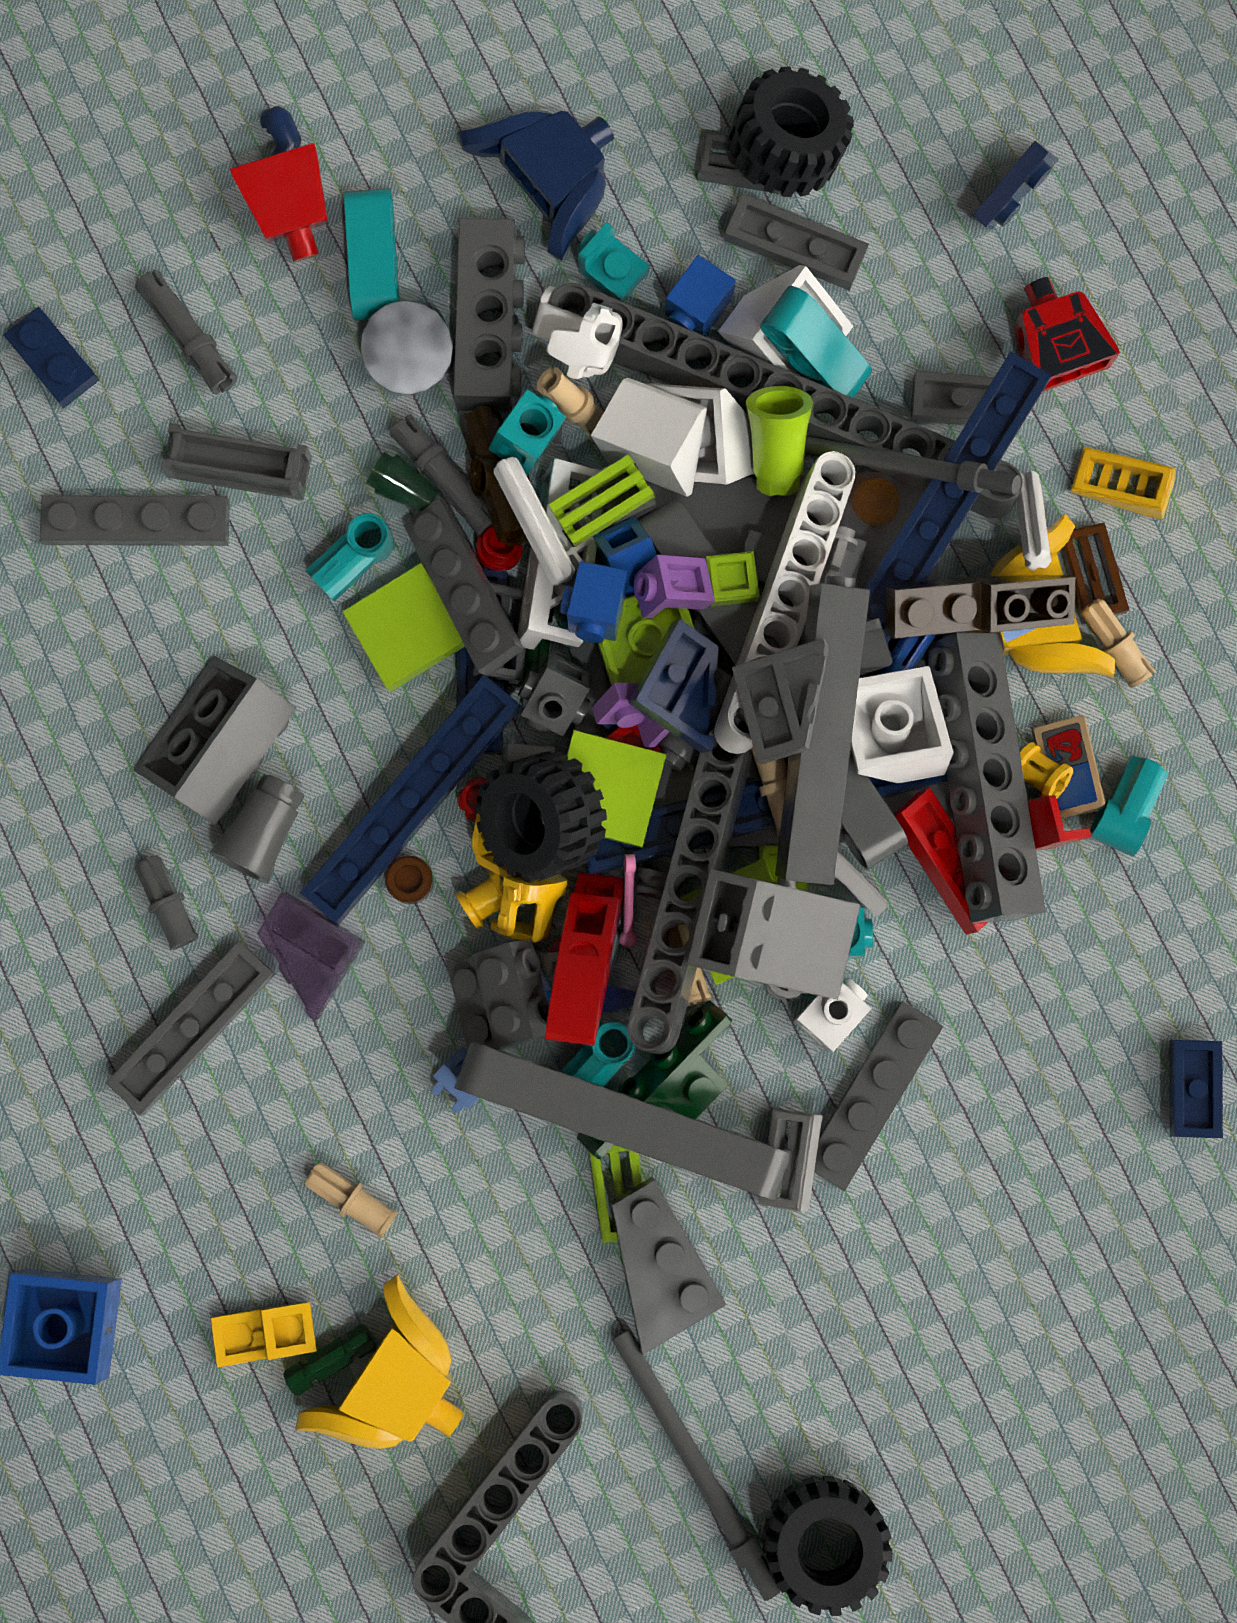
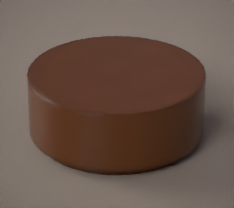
(409, 879)

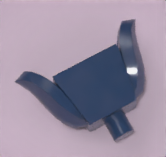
(551, 162)

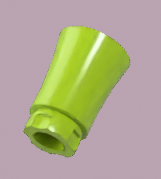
(778, 434)

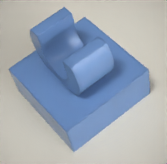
(447, 1078)

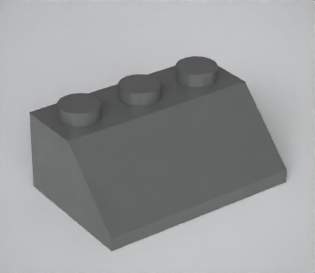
(215, 739)

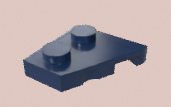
(1023, 176)
(680, 685)

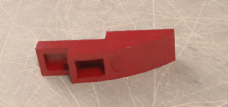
(584, 959)

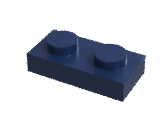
(51, 357)
(1196, 1088)

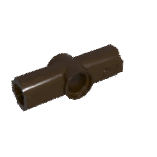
(479, 431)

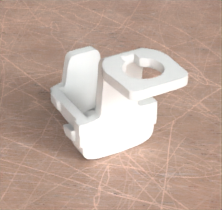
(579, 341)

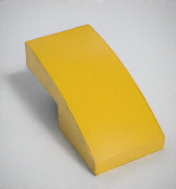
(263, 1334)

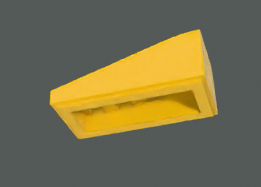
(1128, 466)

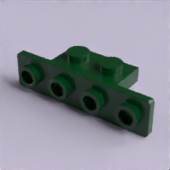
(679, 1077)

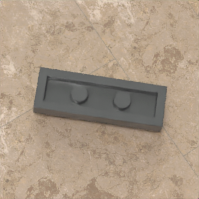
(795, 241)

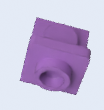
(673, 584)
(615, 709)

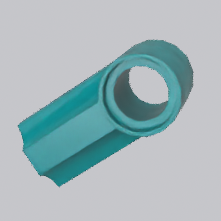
(346, 560)
(1126, 814)
(594, 1064)

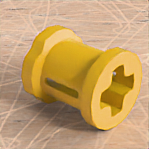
(1043, 772)
(482, 899)

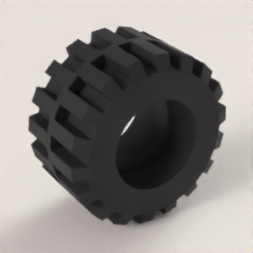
(803, 106)
(568, 808)
(839, 1586)

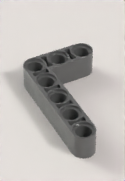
(492, 1520)

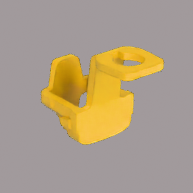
(518, 892)

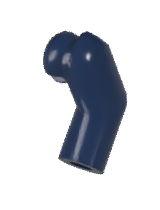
(282, 129)

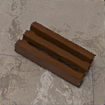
(1109, 564)

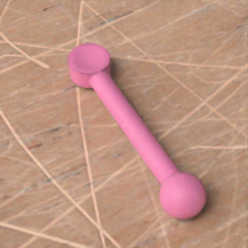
(628, 937)

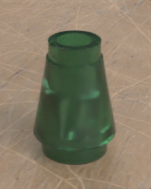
(401, 483)

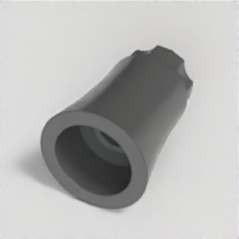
(259, 829)

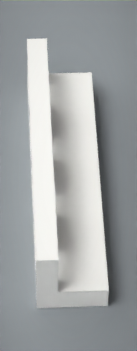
(538, 590)

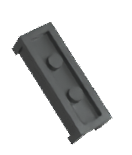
(237, 463)

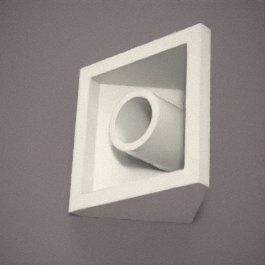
(656, 431)

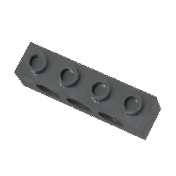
(481, 245)

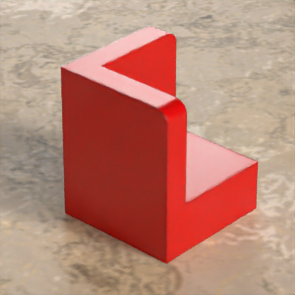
(1048, 825)

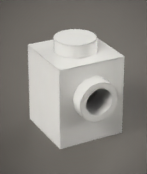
(832, 1020)

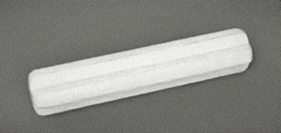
(534, 521)
(1033, 522)

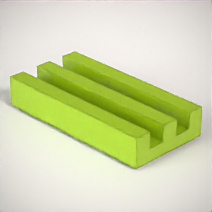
(591, 485)
(607, 1235)

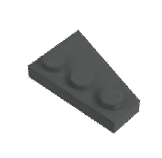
(661, 1267)

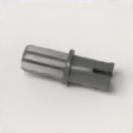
(165, 902)

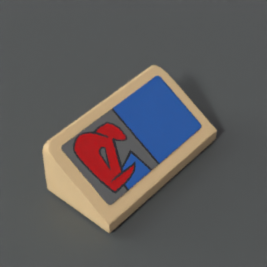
(1070, 743)

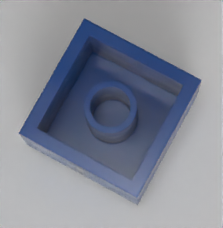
(59, 1326)

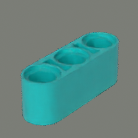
(371, 250)
(814, 343)

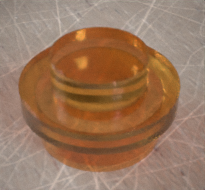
(876, 501)

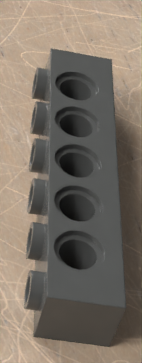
(986, 779)

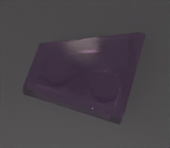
(309, 950)

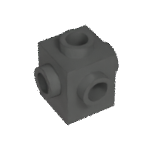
(555, 695)

